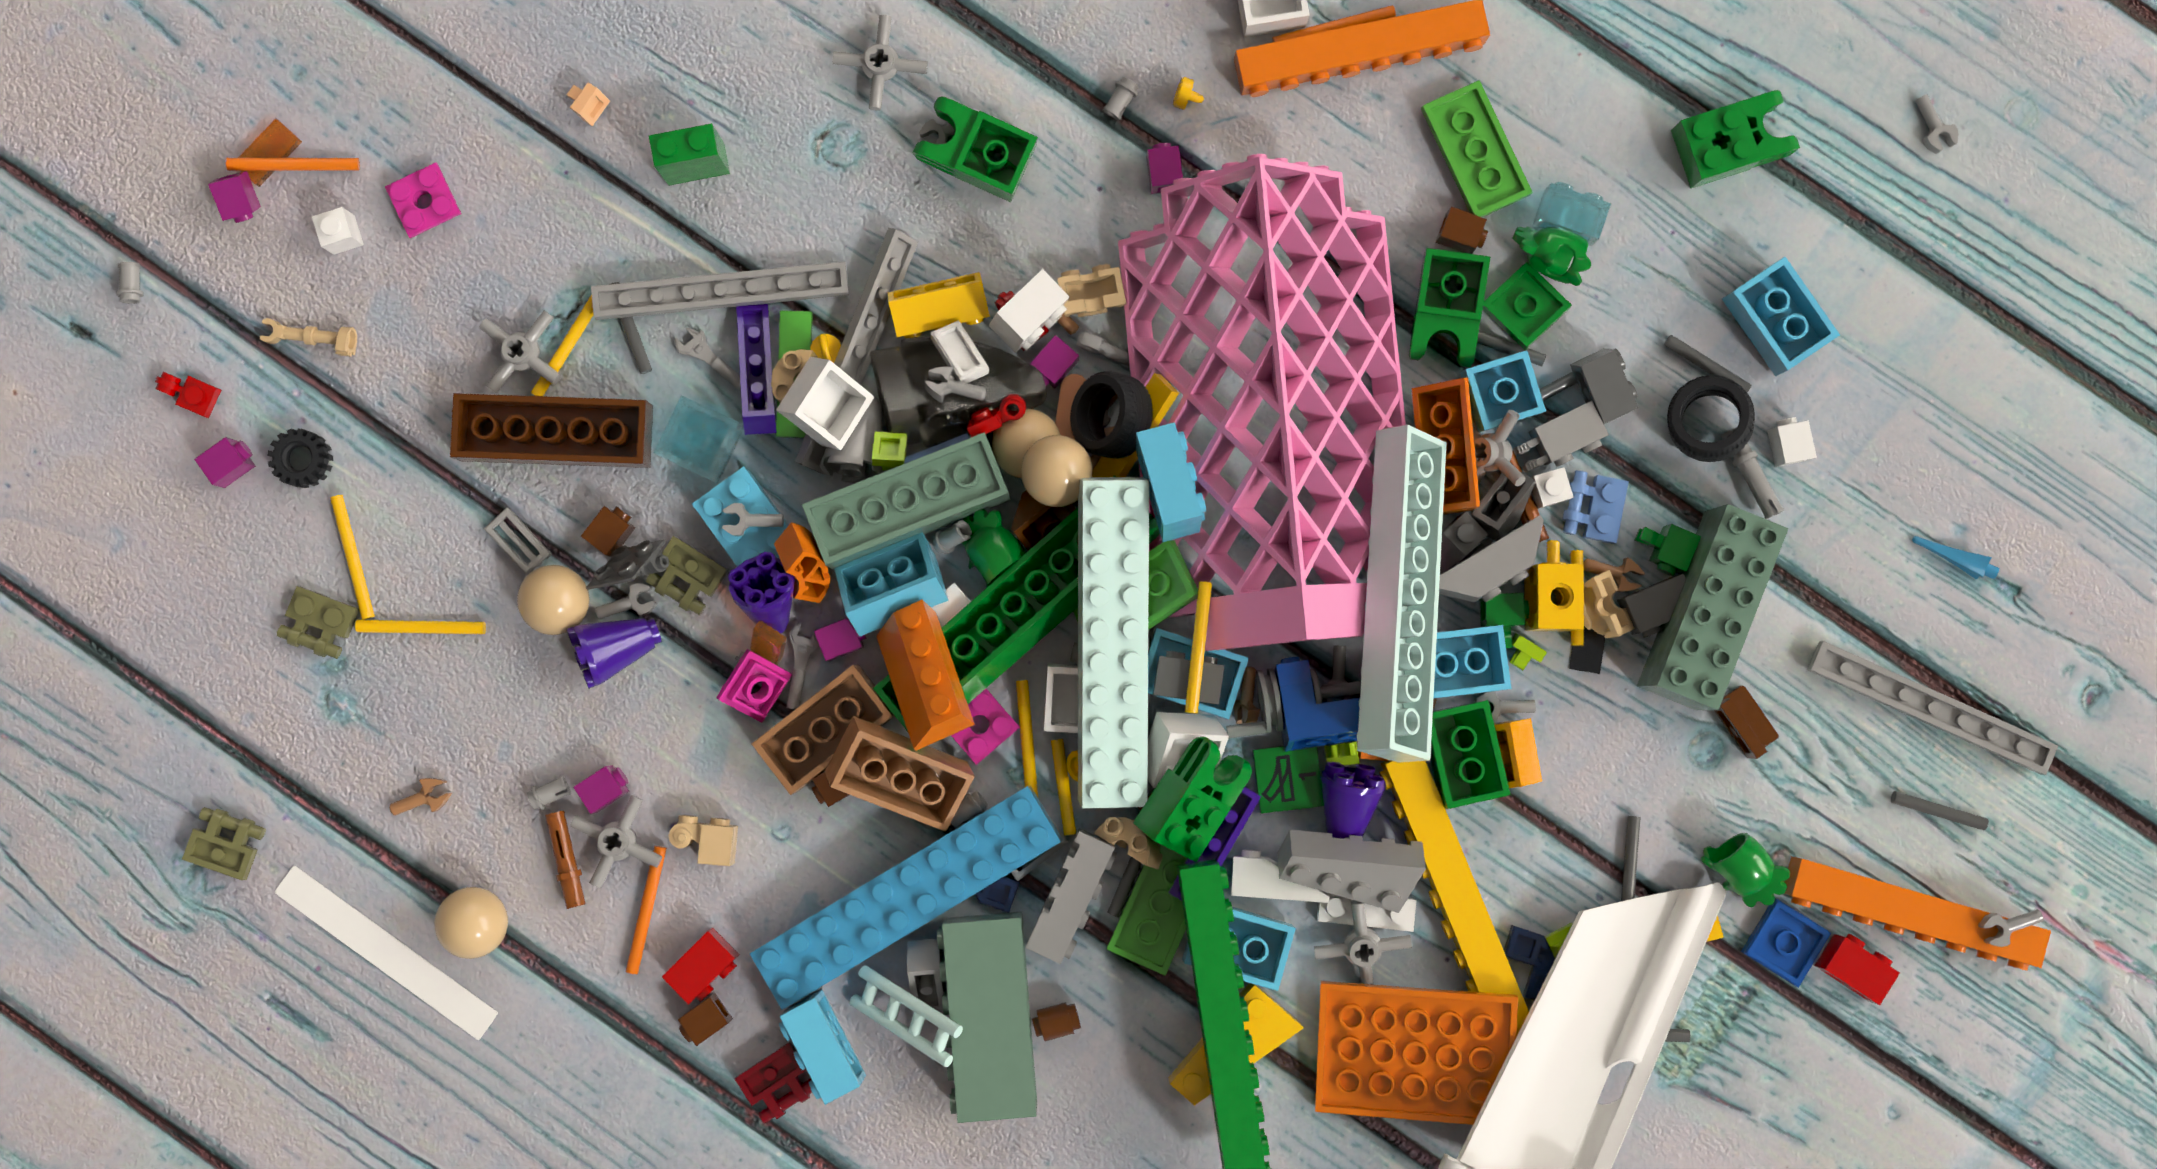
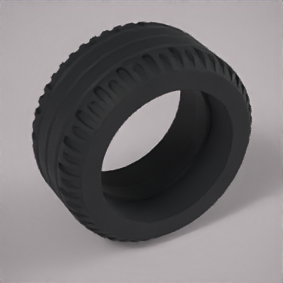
(1711, 386)
(1089, 411)

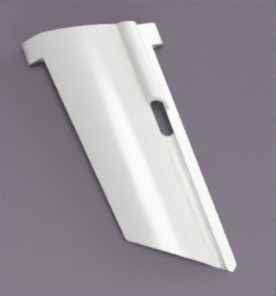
(1598, 1007)

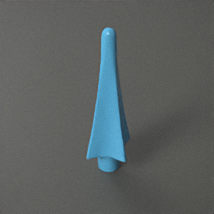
(1971, 563)

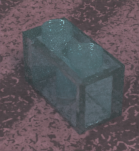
(1572, 211)

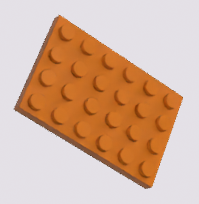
(1410, 1050)

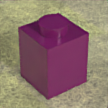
(1163, 166)
(235, 196)
(1055, 361)
(225, 462)
(839, 639)
(602, 788)

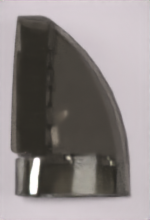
(913, 411)

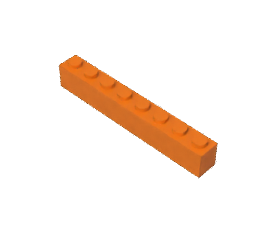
(1361, 48)
(1911, 911)

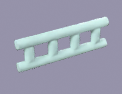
(921, 1012)

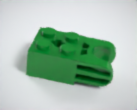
(1739, 140)
(973, 141)
(1448, 312)
(1193, 798)

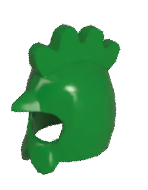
(1552, 251)
(991, 546)
(1747, 869)

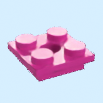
(408, 190)
(749, 671)
(1000, 728)

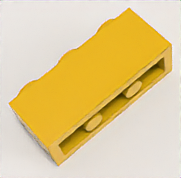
(938, 305)

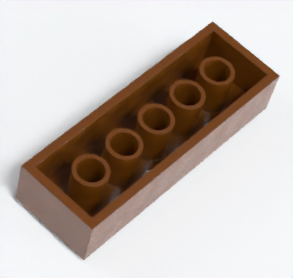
(551, 430)

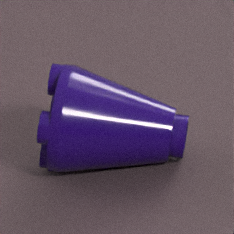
(763, 590)
(611, 646)
(1350, 798)

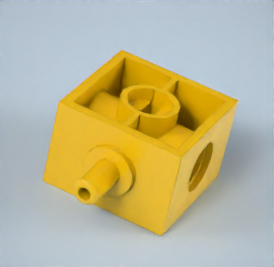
(1566, 583)

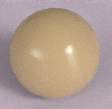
(1016, 437)
(1054, 470)
(553, 599)
(471, 922)

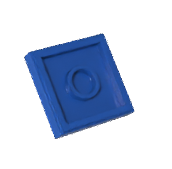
(1786, 942)

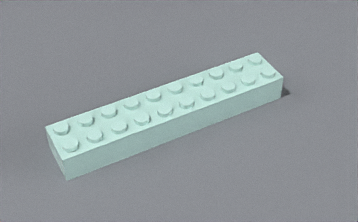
(1402, 595)
(1113, 641)

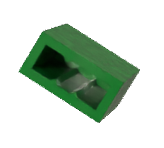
(689, 154)

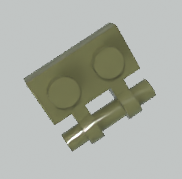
(693, 568)
(320, 612)
(220, 853)

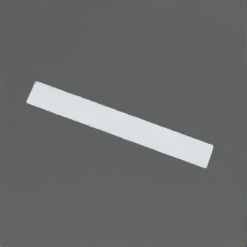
(386, 952)

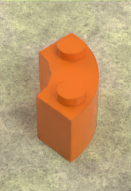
(804, 561)

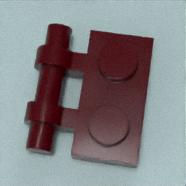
(771, 1074)

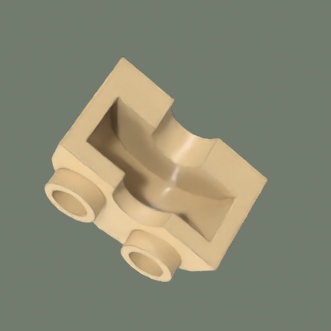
(1092, 292)
(787, 371)
(1600, 610)
(1125, 833)

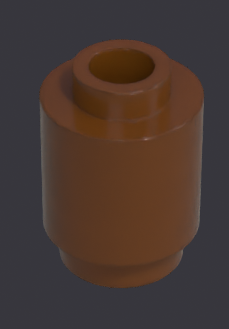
(1056, 1021)

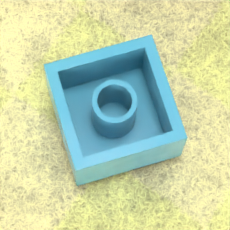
(1501, 387)

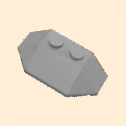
(1494, 566)

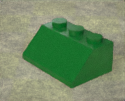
(1467, 755)

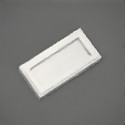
(959, 352)

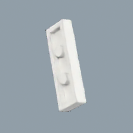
(1340, 912)

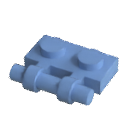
(1604, 509)

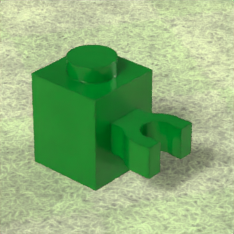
(1672, 547)
(1504, 610)

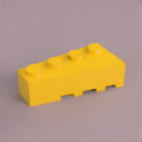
(1268, 1026)

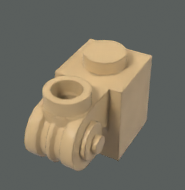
(715, 839)

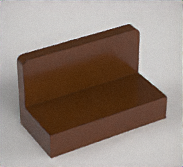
(1746, 722)

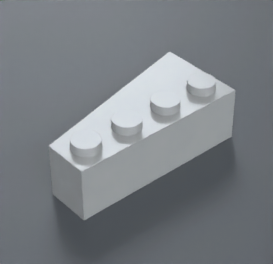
(1353, 868)
(1070, 896)

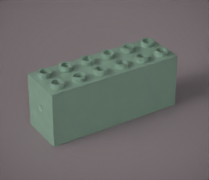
(906, 501)
(1715, 609)
(991, 1002)

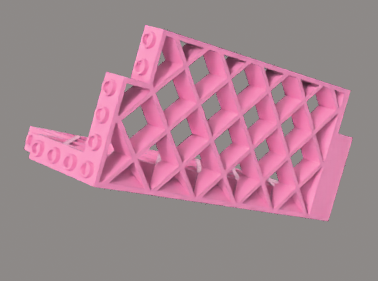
(1279, 378)

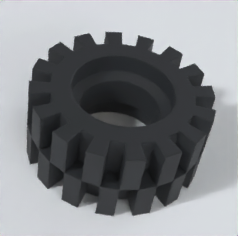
(282, 452)

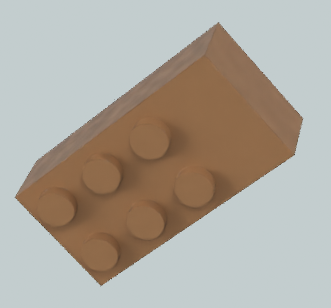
(809, 736)
(891, 774)

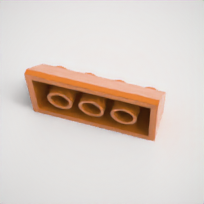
(1446, 414)
(923, 675)

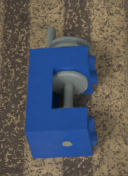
(1293, 704)

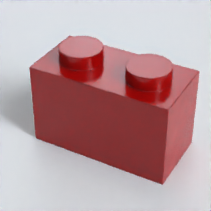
(701, 966)
(1857, 968)

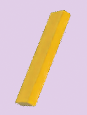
(1162, 398)

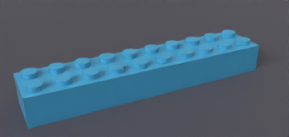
(906, 897)

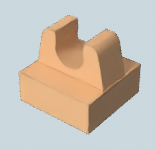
(588, 102)

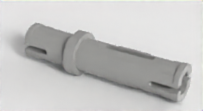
(1756, 480)

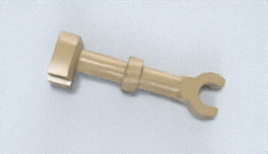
(344, 340)

